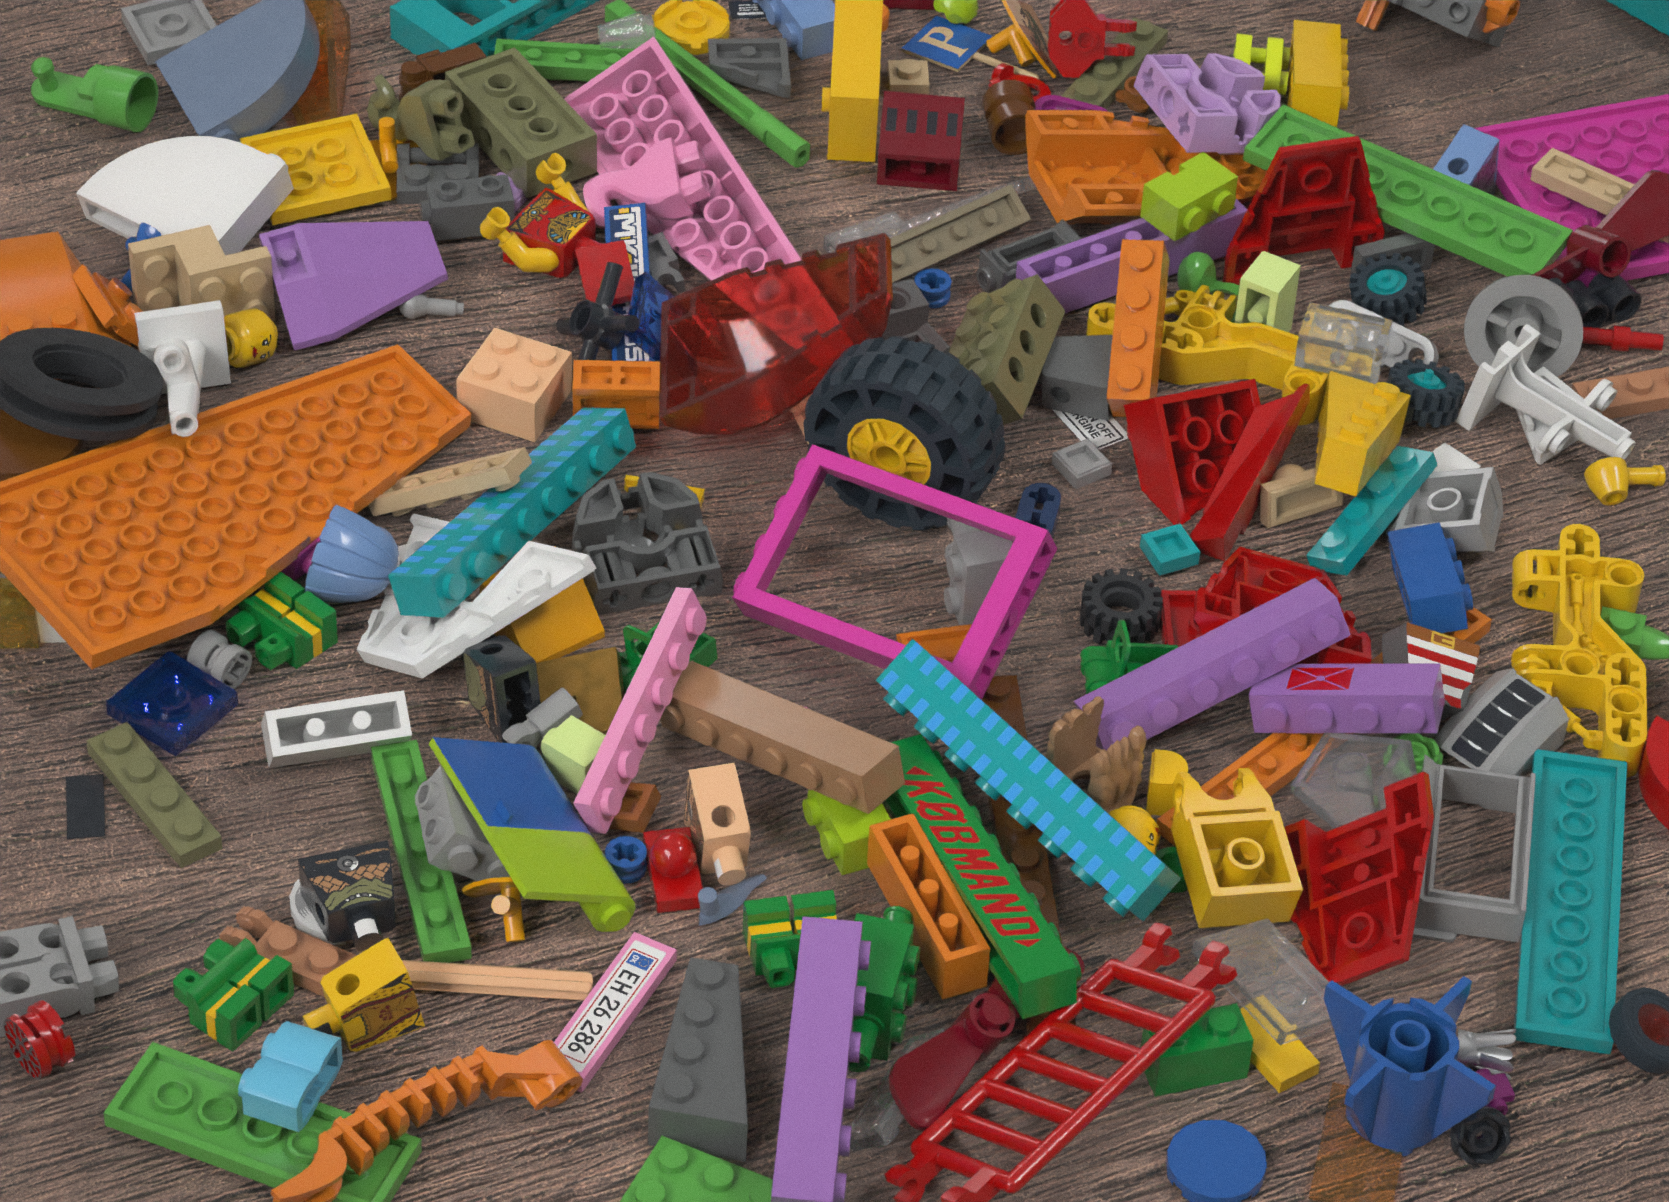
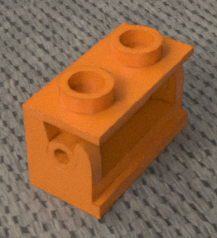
(619, 385)

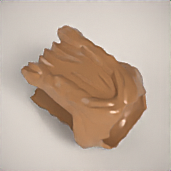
(1111, 772)

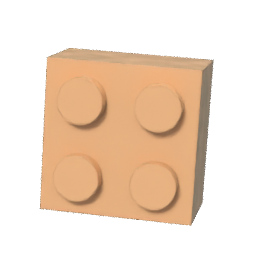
(515, 384)

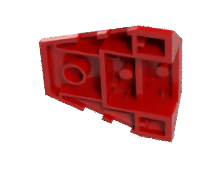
(1308, 202)
(1255, 578)
(1363, 883)

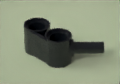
(1604, 300)

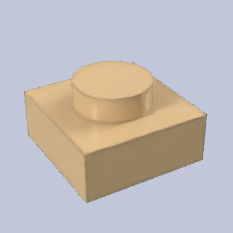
(908, 76)

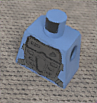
(1474, 152)

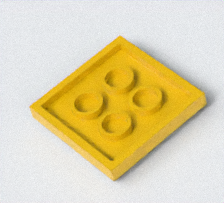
(328, 167)

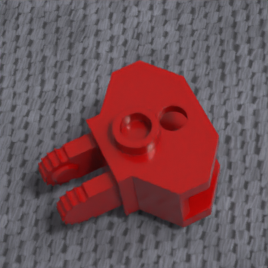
(1087, 37)

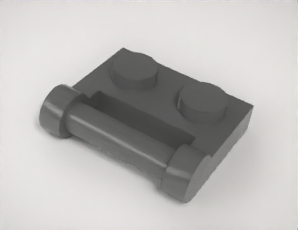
(413, 178)

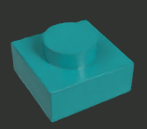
(1169, 549)

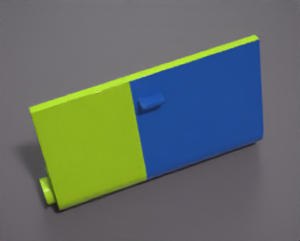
(535, 828)

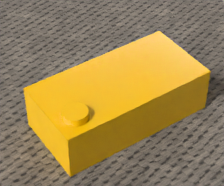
(854, 81)

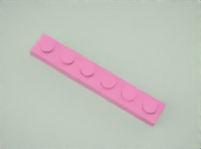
(640, 711)

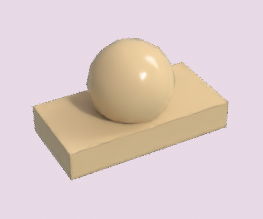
(1294, 496)

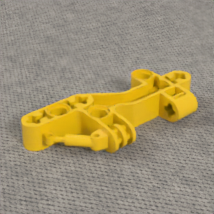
(1211, 348)
(1588, 660)

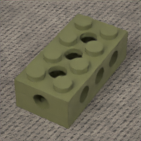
(522, 120)
(1008, 341)

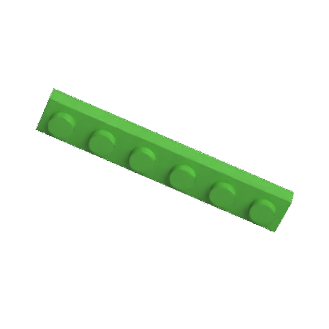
(428, 889)

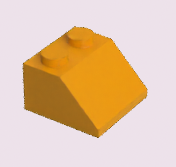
(557, 625)

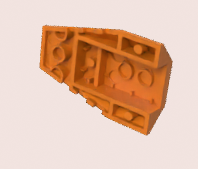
(1098, 165)
(40, 288)

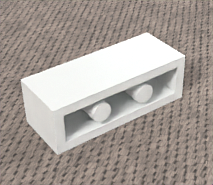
(334, 728)

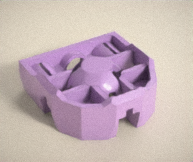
(1208, 101)

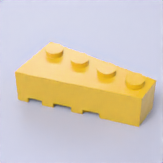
(1318, 70)
(1356, 431)

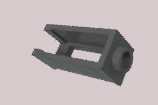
(999, 265)

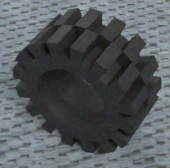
(1125, 592)

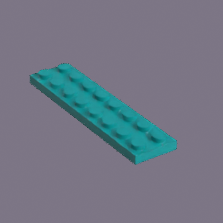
(1572, 903)

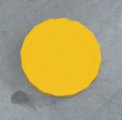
(693, 23)

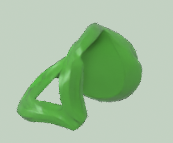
(1199, 270)

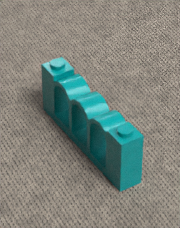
(433, 26)

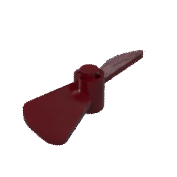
(1631, 224)
(934, 1071)

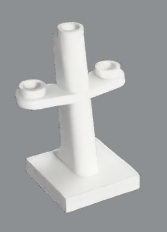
(190, 354)
(1516, 385)

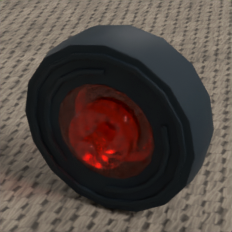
(1642, 1029)

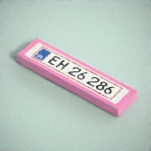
(614, 1004)

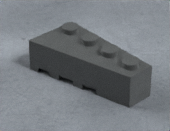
(702, 1071)

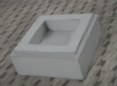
(1081, 463)

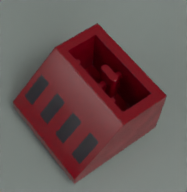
(920, 141)

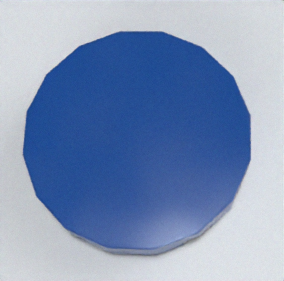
(1216, 1162)

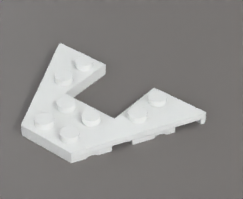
(426, 643)

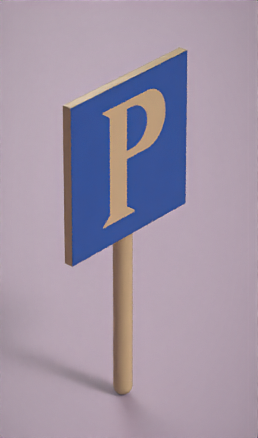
(952, 46)

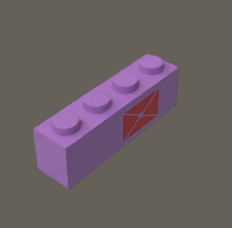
(1349, 699)

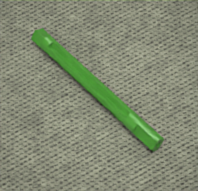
(726, 97)

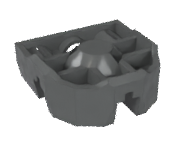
(622, 551)

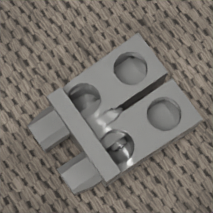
(52, 966)

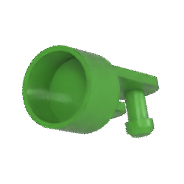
(108, 94)

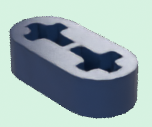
(1049, 515)

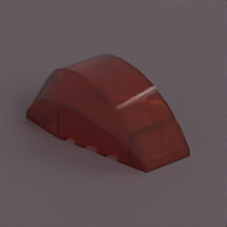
(761, 341)

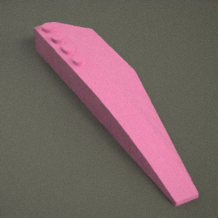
(649, 101)

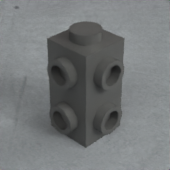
(461, 205)

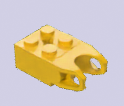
(1234, 853)

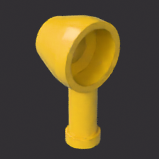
(1611, 478)

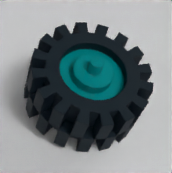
(1390, 288)
(1433, 391)

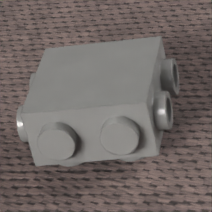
(451, 832)

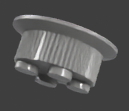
(1519, 300)

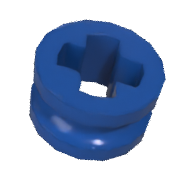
(937, 279)
(627, 849)

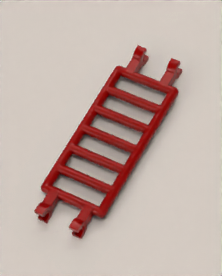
(1136, 970)

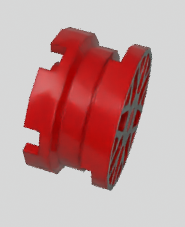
(39, 1040)

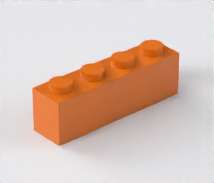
(1137, 323)
(943, 927)

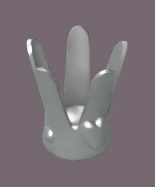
(1480, 1052)

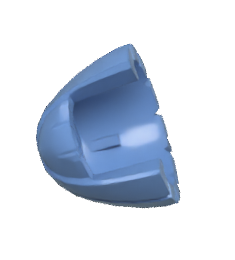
(351, 559)

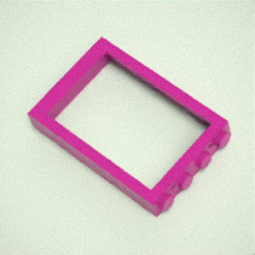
(995, 620)

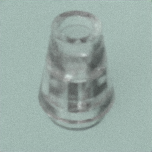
(627, 31)

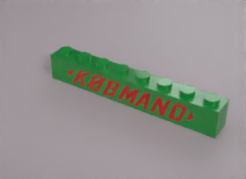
(1022, 945)

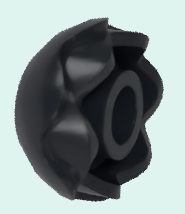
(1487, 1146)

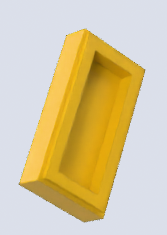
(1280, 1064)

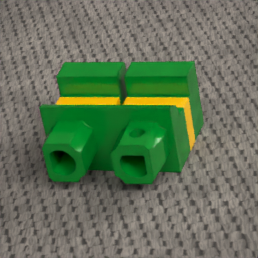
(285, 622)
(775, 939)
(235, 991)

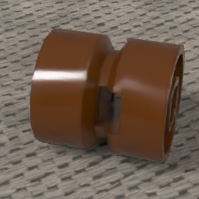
(1005, 112)

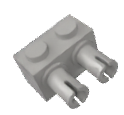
(972, 567)

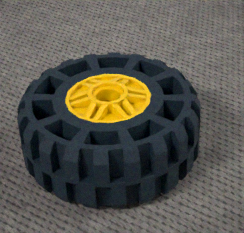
(911, 416)

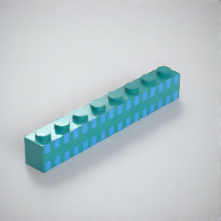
(504, 521)
(1028, 780)

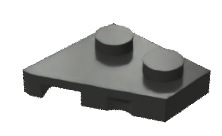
(752, 63)

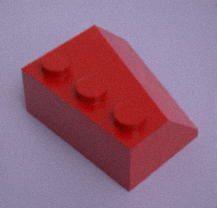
(1186, 443)

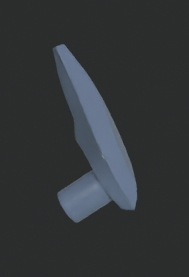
(721, 904)

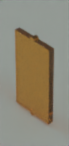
(1348, 1164)

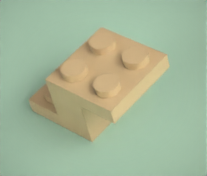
(193, 270)

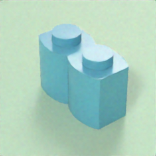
(290, 1075)

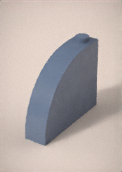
(245, 69)

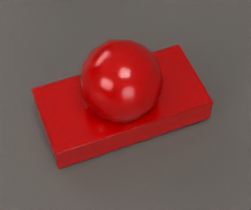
(673, 869)

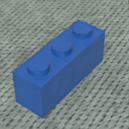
(1430, 578)

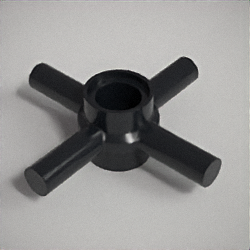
(596, 320)

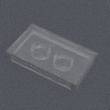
(1273, 980)

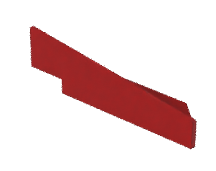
(1249, 466)

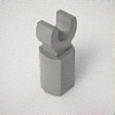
(543, 718)

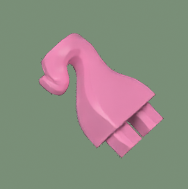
(656, 180)

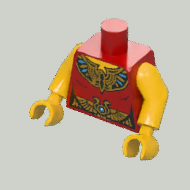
(547, 229)

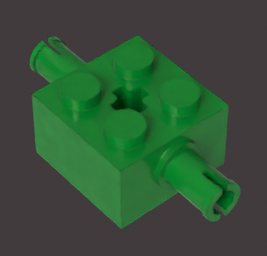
(886, 983)

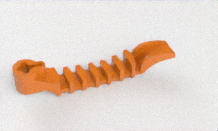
(537, 1074)

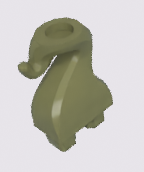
(423, 115)

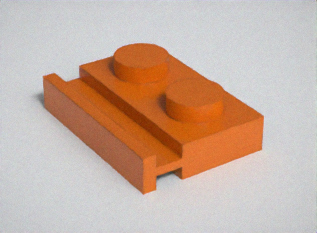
(109, 302)

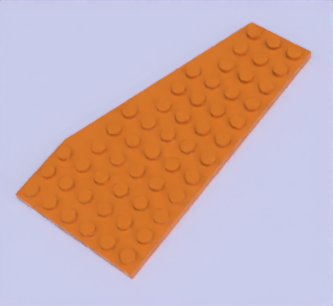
(185, 528)

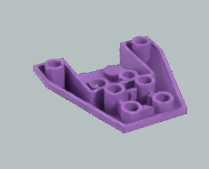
(348, 273)

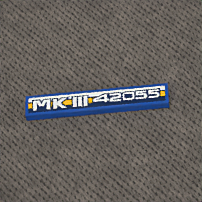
(630, 225)

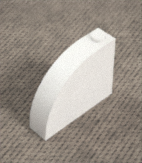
(188, 186)

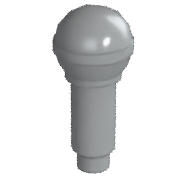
(421, 305)

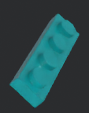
(1372, 510)

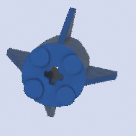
(1404, 1067)

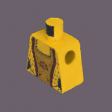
(368, 999)

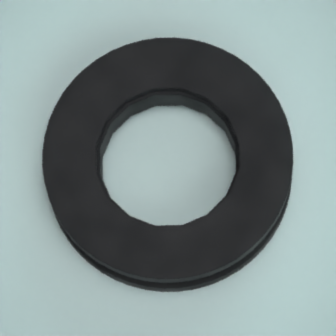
(116, 411)

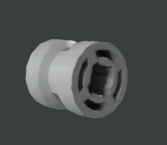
(219, 659)

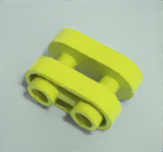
(1274, 57)

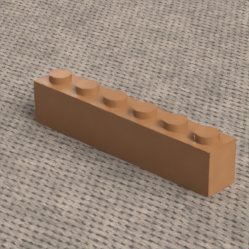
(784, 738)

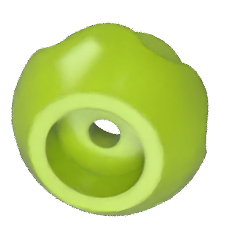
(957, 10)

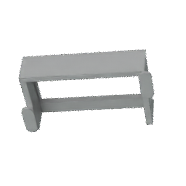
(1449, 913)

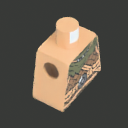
(721, 834)

